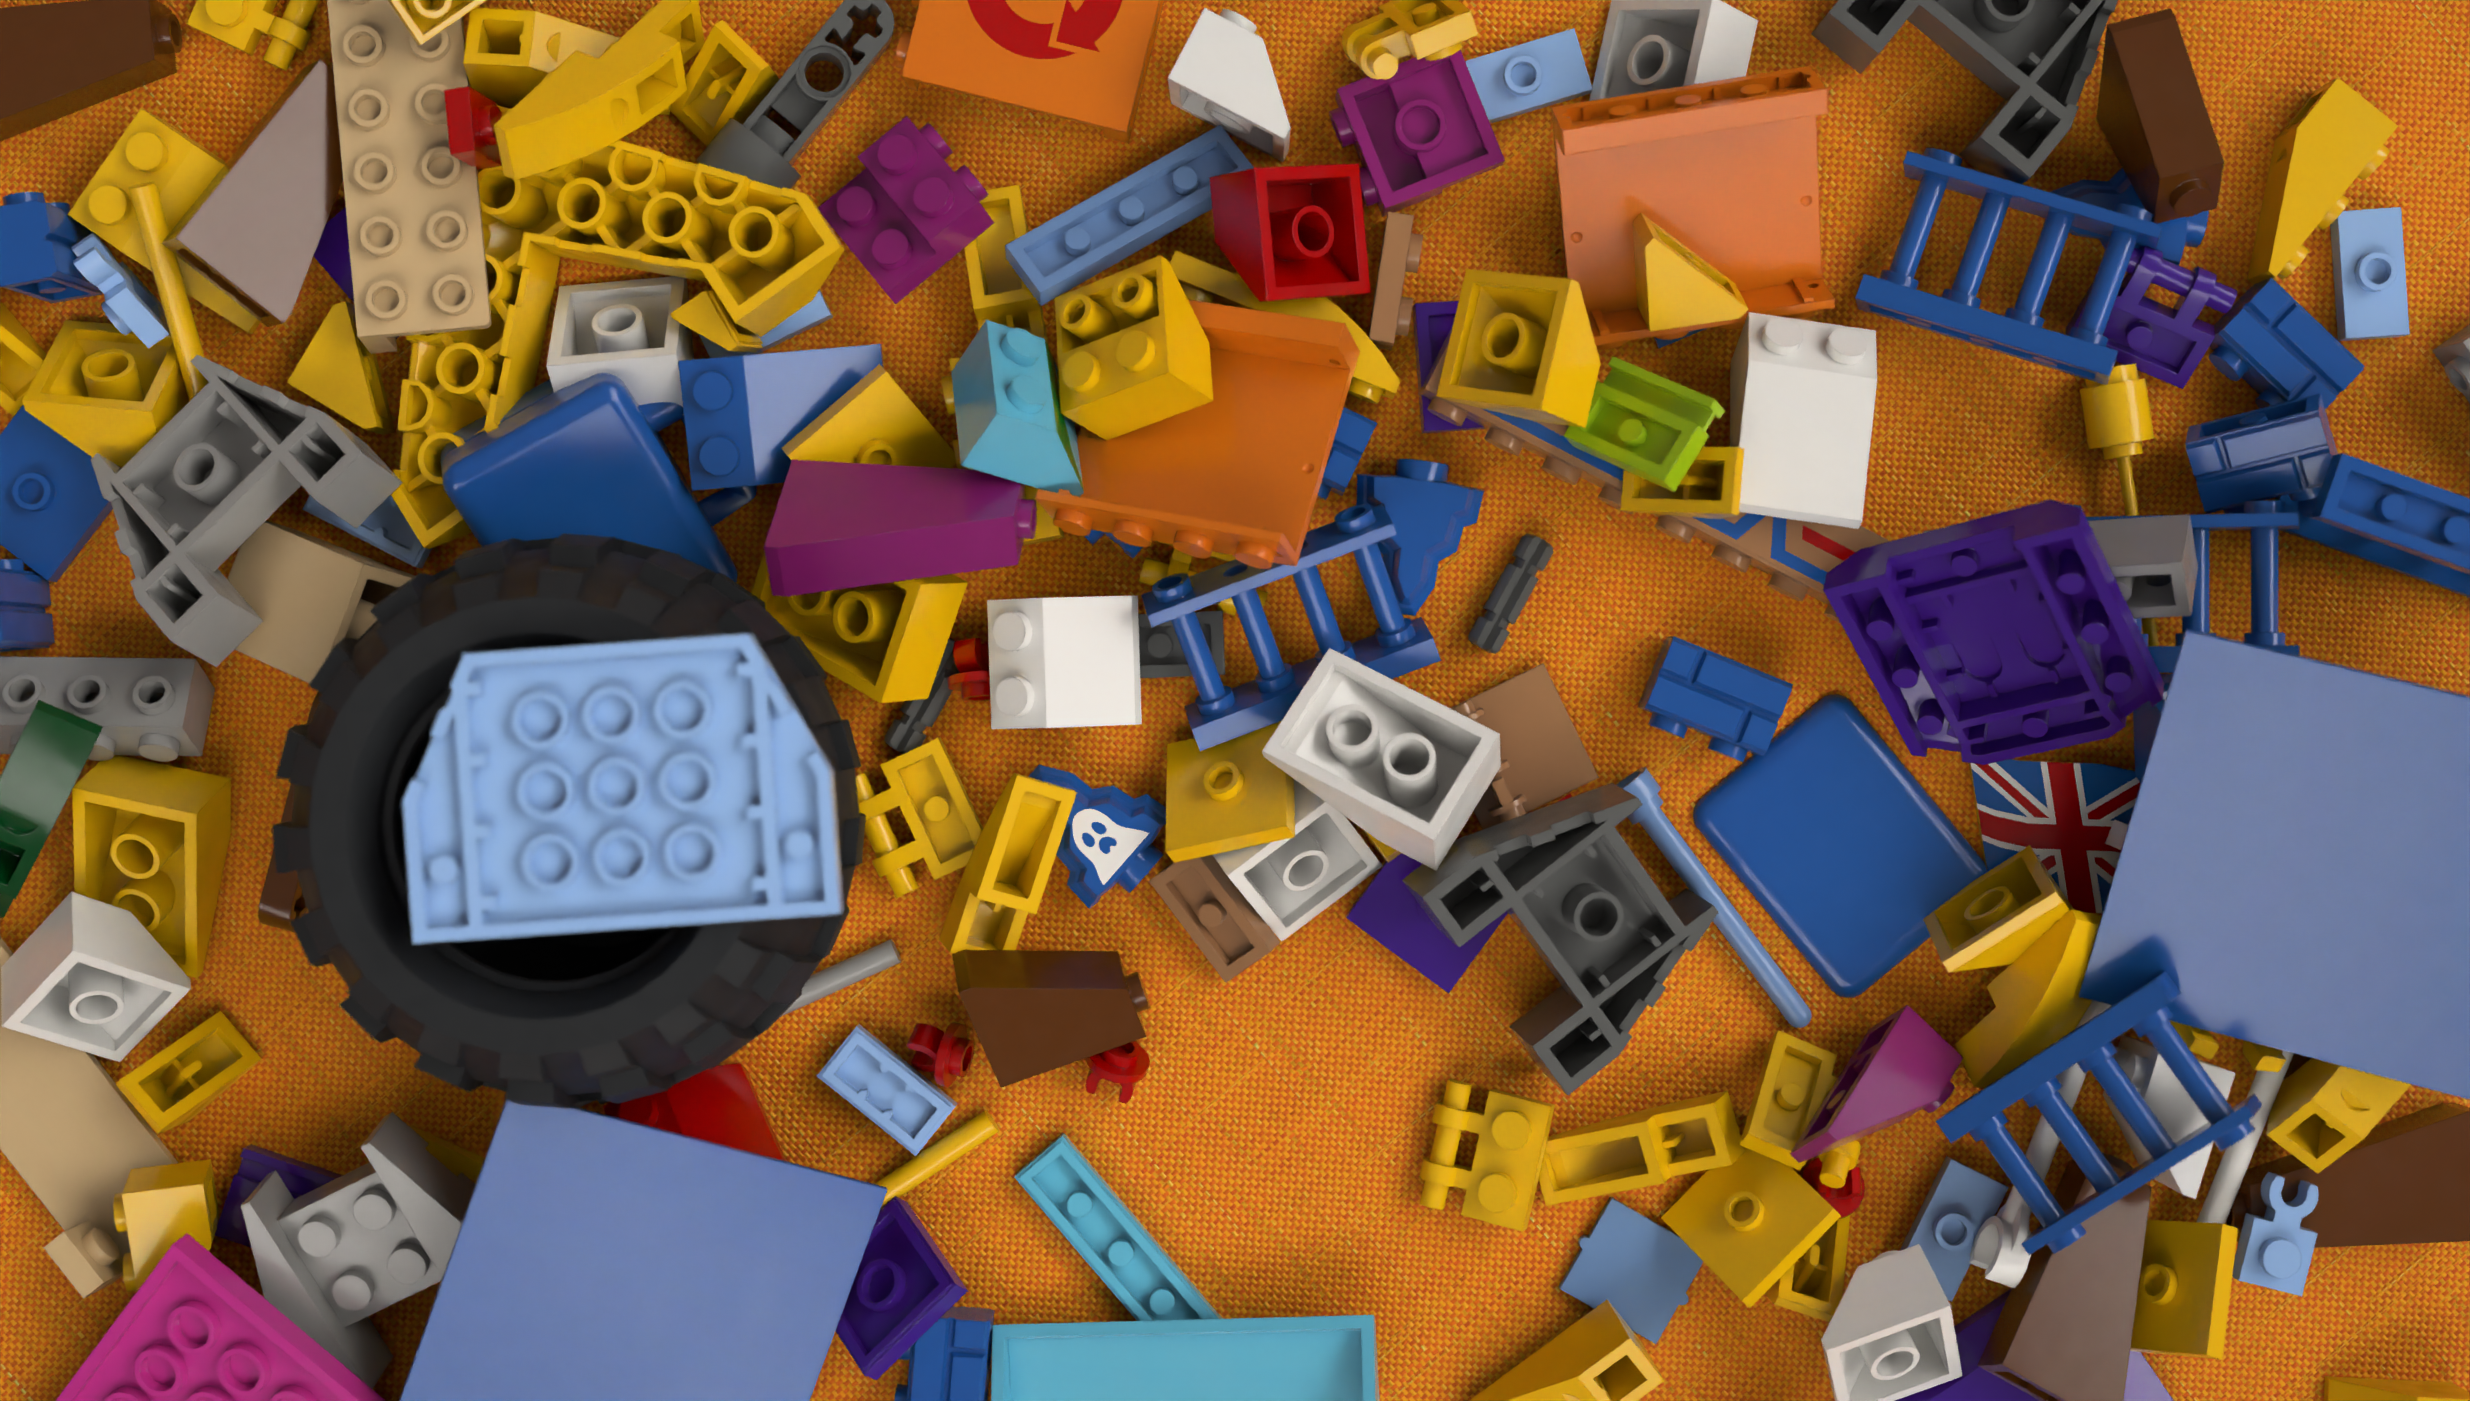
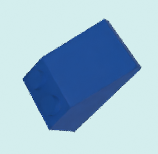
(754, 404)

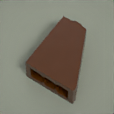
(2158, 117)
(1048, 1006)

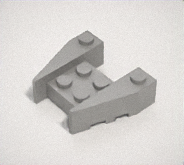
(213, 484)
(357, 1243)

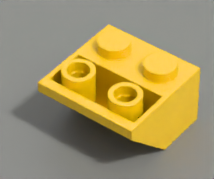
(1130, 351)

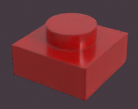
(471, 127)

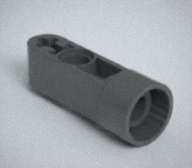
(763, 148)

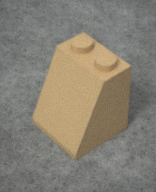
(306, 596)

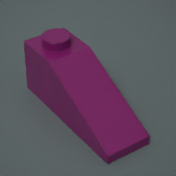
(1888, 1078)

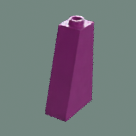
(891, 524)

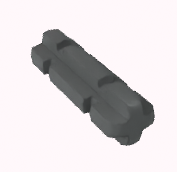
(1510, 593)
(908, 731)

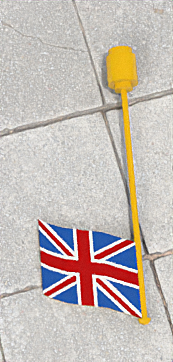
(2071, 806)

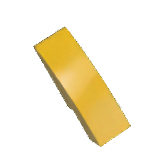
(994, 285)
(1008, 866)
(2033, 1000)
(1640, 1149)

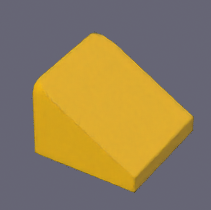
(711, 319)

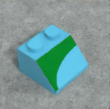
(1012, 411)

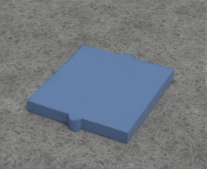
(1635, 1267)

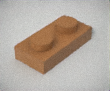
(1398, 254)
(1215, 914)

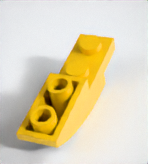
(603, 99)
(1210, 283)

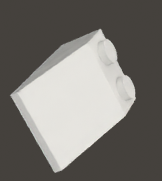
(1803, 418)
(1386, 756)

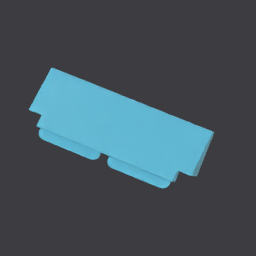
(1188, 1360)

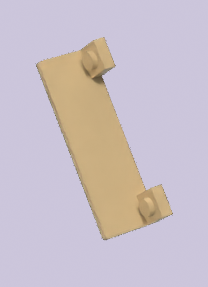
(406, 198)
(73, 1146)

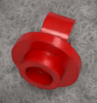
(973, 664)
(940, 1052)
(1119, 1065)
(1843, 1199)

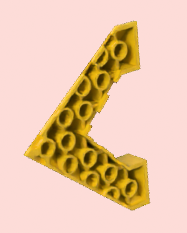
(620, 208)

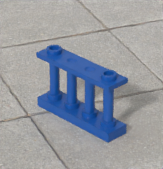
(2020, 329)
(2263, 520)
(2389, 522)
(1229, 712)
(2093, 1051)

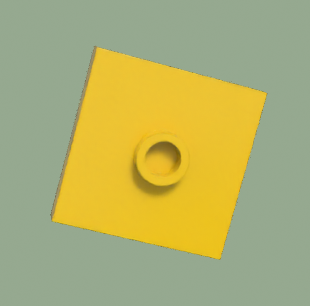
(872, 426)
(1225, 797)
(1750, 1222)
(2184, 1289)

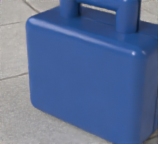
(585, 467)
(1838, 844)

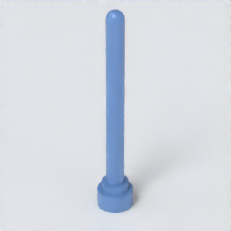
(1701, 883)

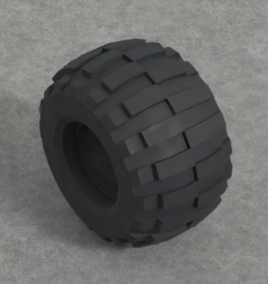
(548, 1011)

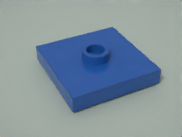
(46, 496)

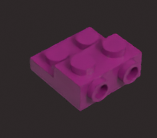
(1416, 131)
(907, 208)

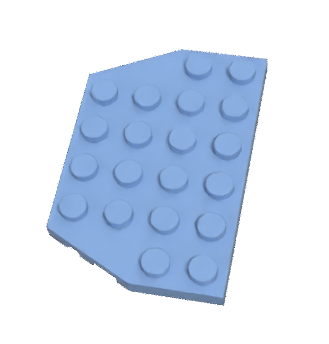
(619, 794)

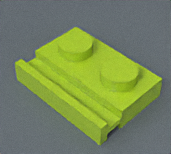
(1645, 424)

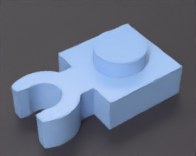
(127, 299)
(2274, 1247)

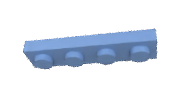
(1123, 217)

